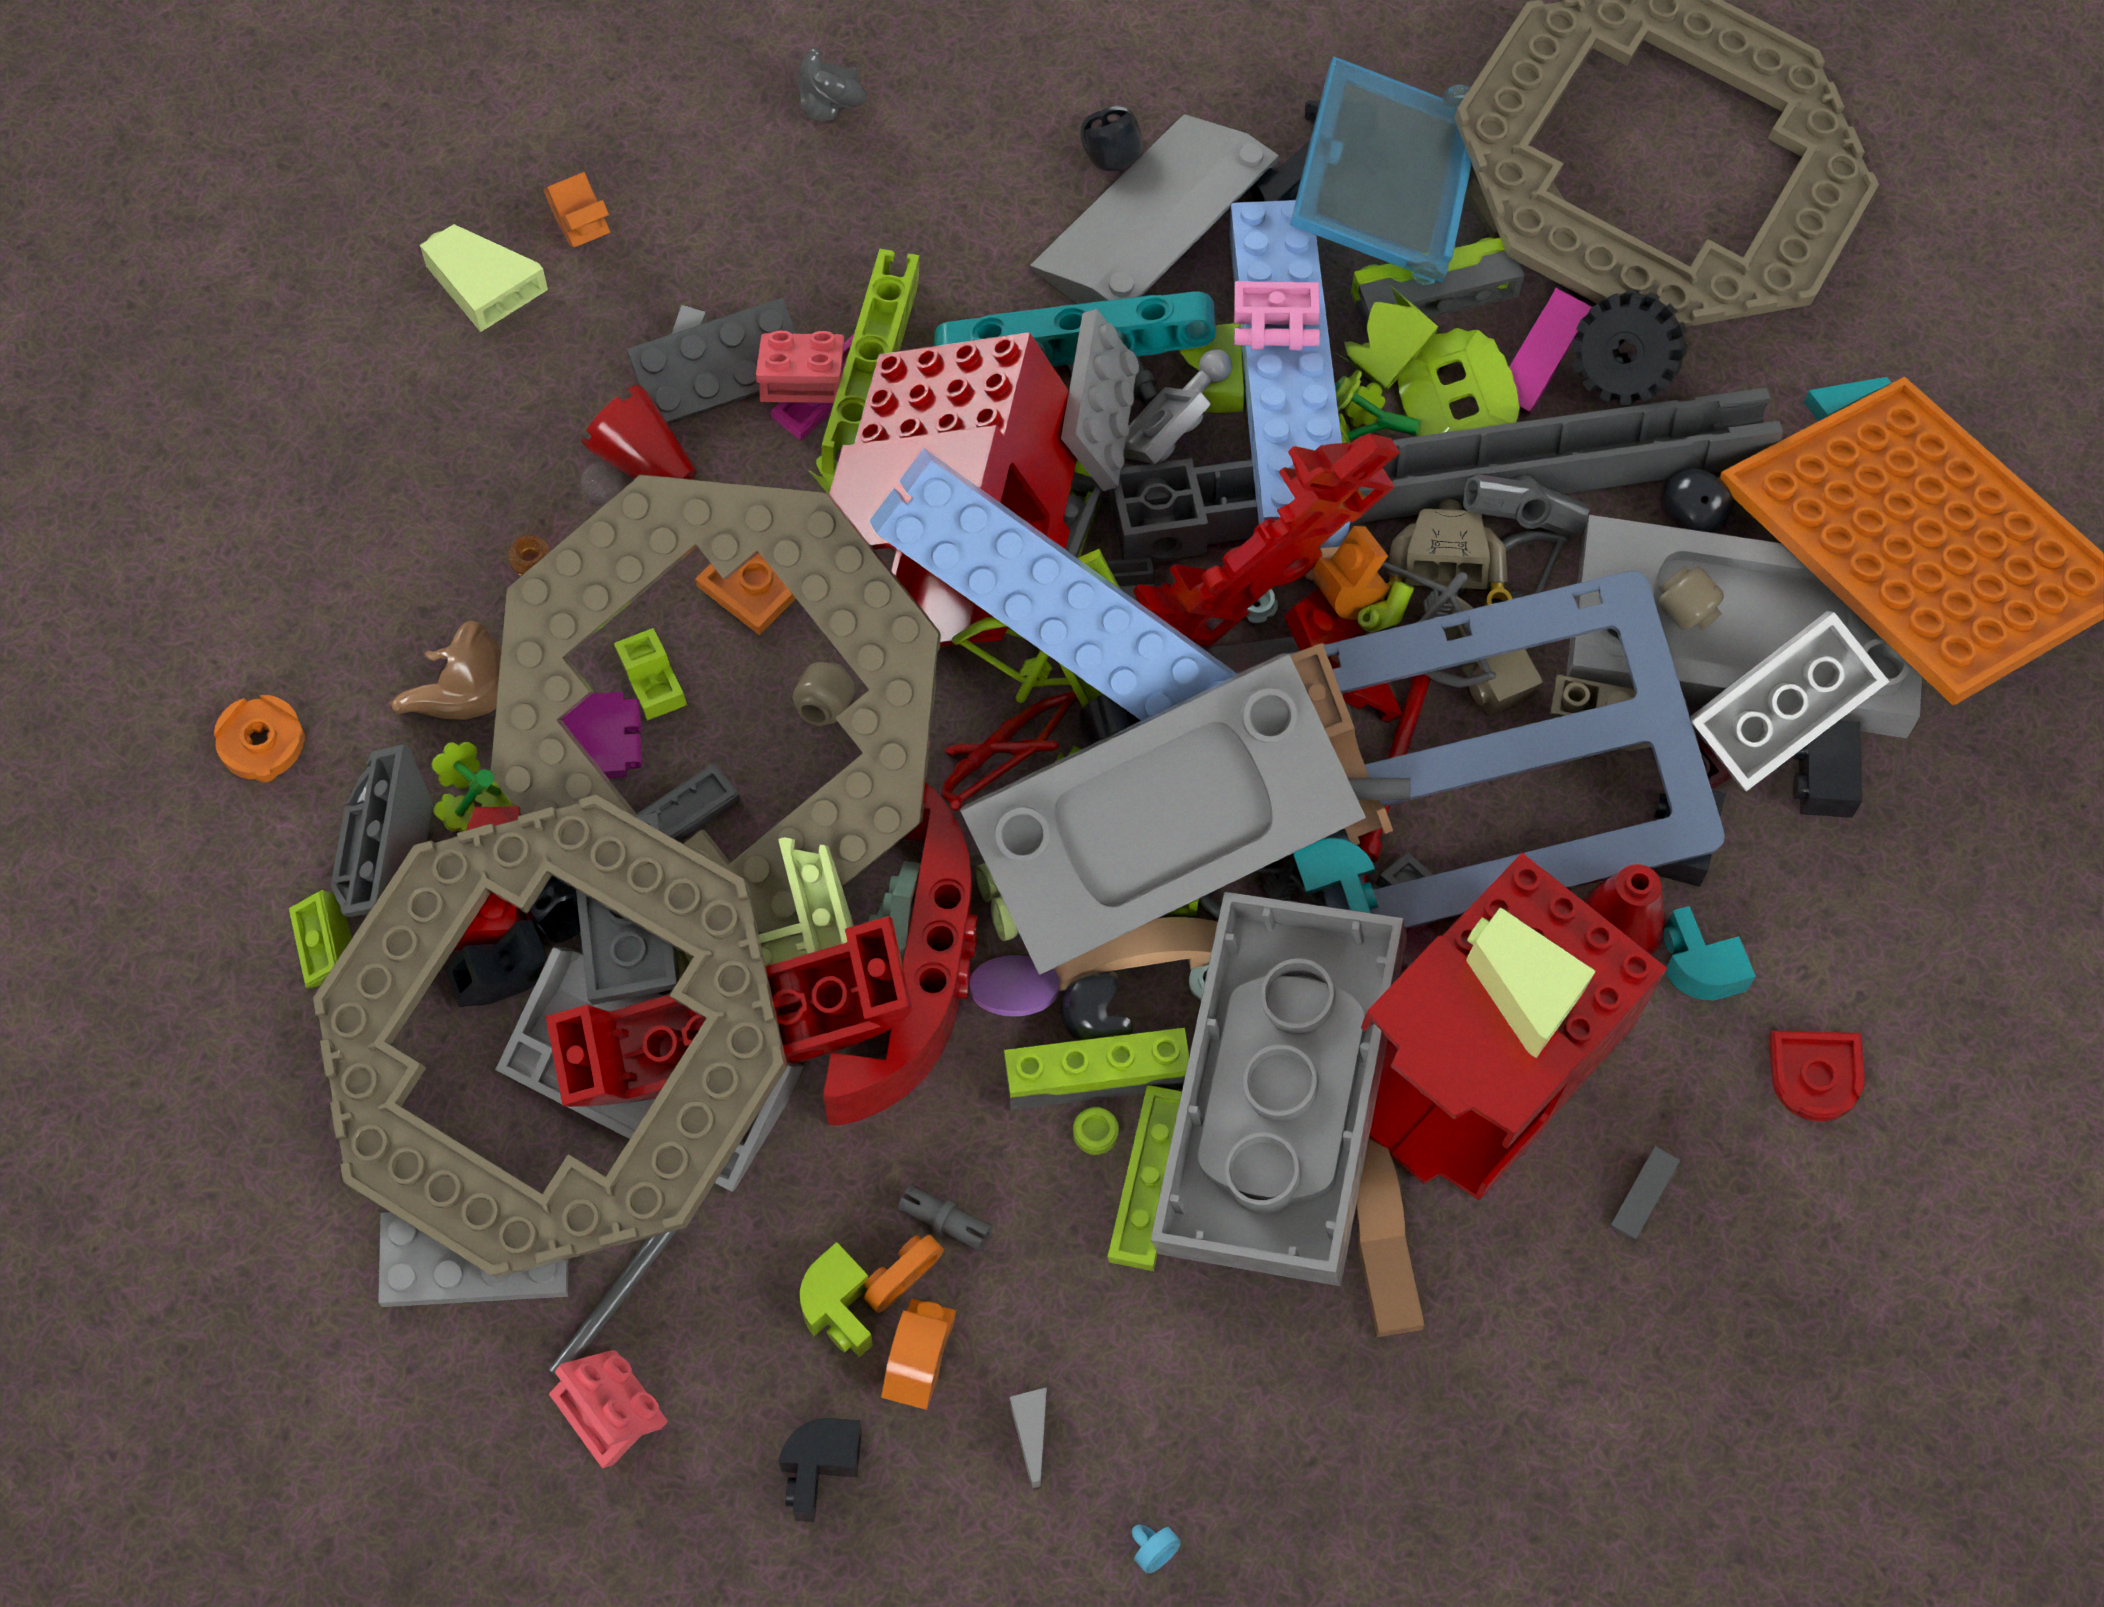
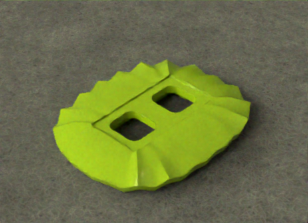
(1486, 380)

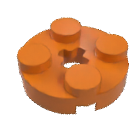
(264, 760)

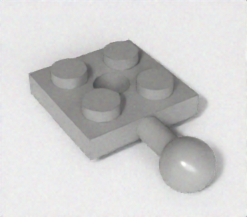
(1174, 412)

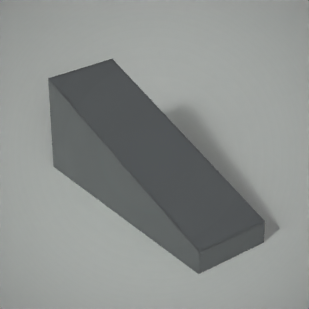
(1645, 1193)

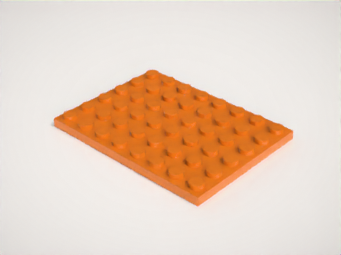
(1926, 538)

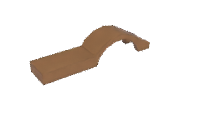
(1329, 704)
(1385, 1248)

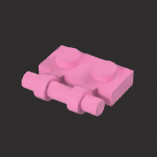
(1278, 304)

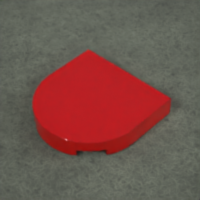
(1817, 1072)

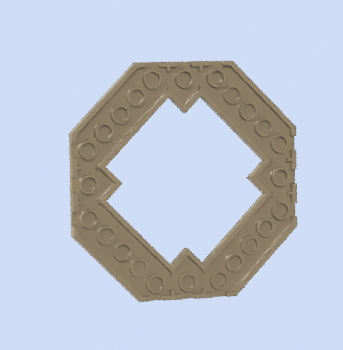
(1597, 259)
(834, 580)
(691, 1122)

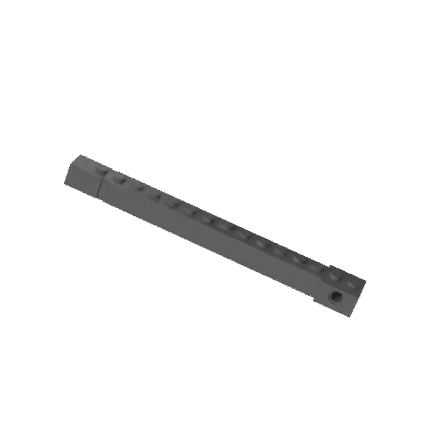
(1180, 509)

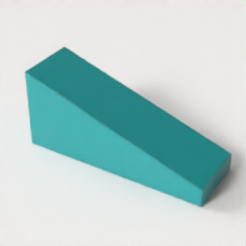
(1829, 400)

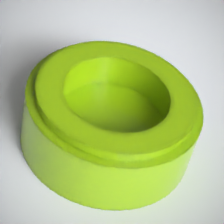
(1095, 1130)

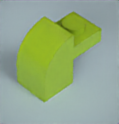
(826, 1293)

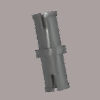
(945, 1217)

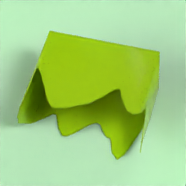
(1395, 340)
(1228, 394)

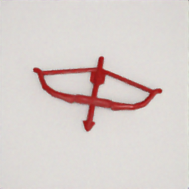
(999, 743)

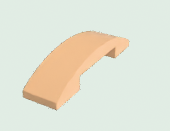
(1149, 944)

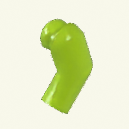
(1387, 612)

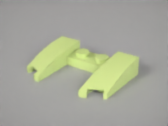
(818, 903)

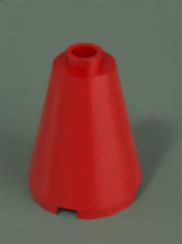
(638, 439)
(1632, 904)

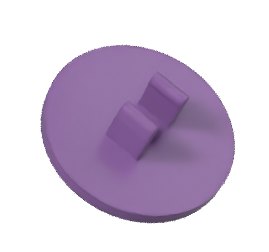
(1013, 986)

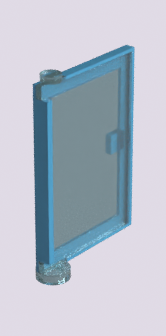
(1385, 170)

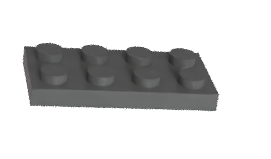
(707, 362)
(620, 955)

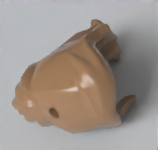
(466, 683)

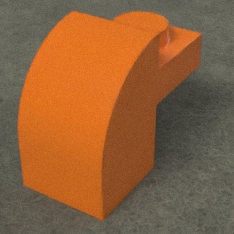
(577, 210)
(1351, 575)
(917, 1353)

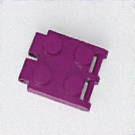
(602, 727)

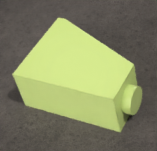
(482, 275)
(1526, 977)

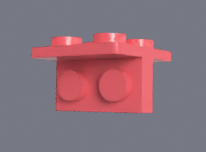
(800, 366)
(605, 1405)

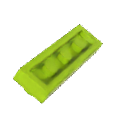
(1144, 1180)

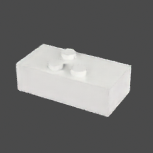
(1788, 700)

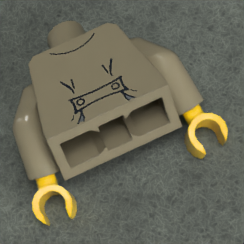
(1450, 543)

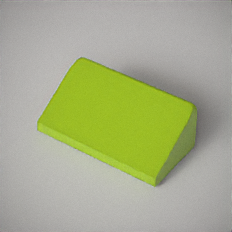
(319, 935)

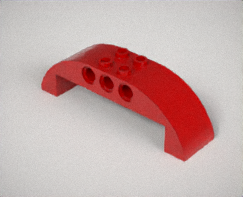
(936, 975)
(819, 1003)

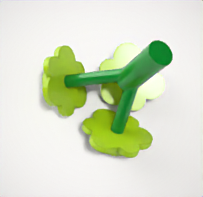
(1364, 407)
(458, 768)

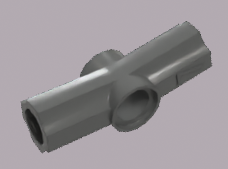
(1527, 502)

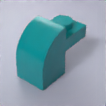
(1336, 863)
(1703, 969)

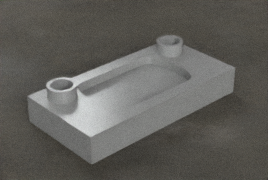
(1763, 607)
(1162, 812)
(1279, 1089)

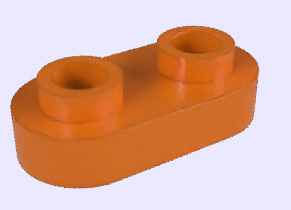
(915, 1259)

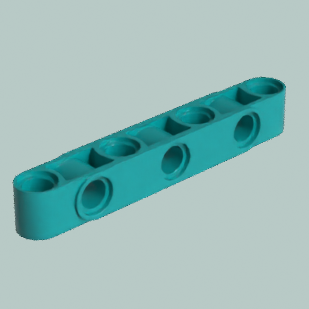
(1142, 323)

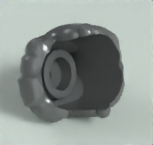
(827, 87)

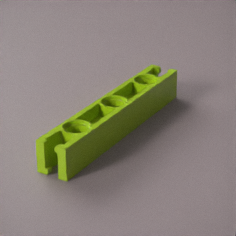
(877, 332)

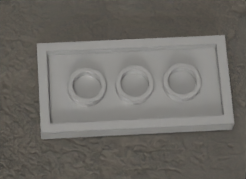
(1100, 400)
(425, 1272)

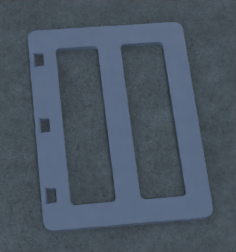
(1652, 717)

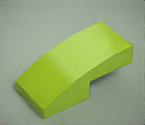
(650, 674)

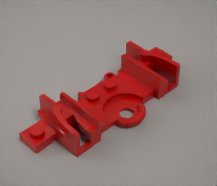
(1280, 550)

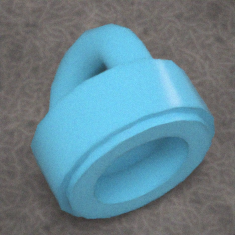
(1155, 1547)

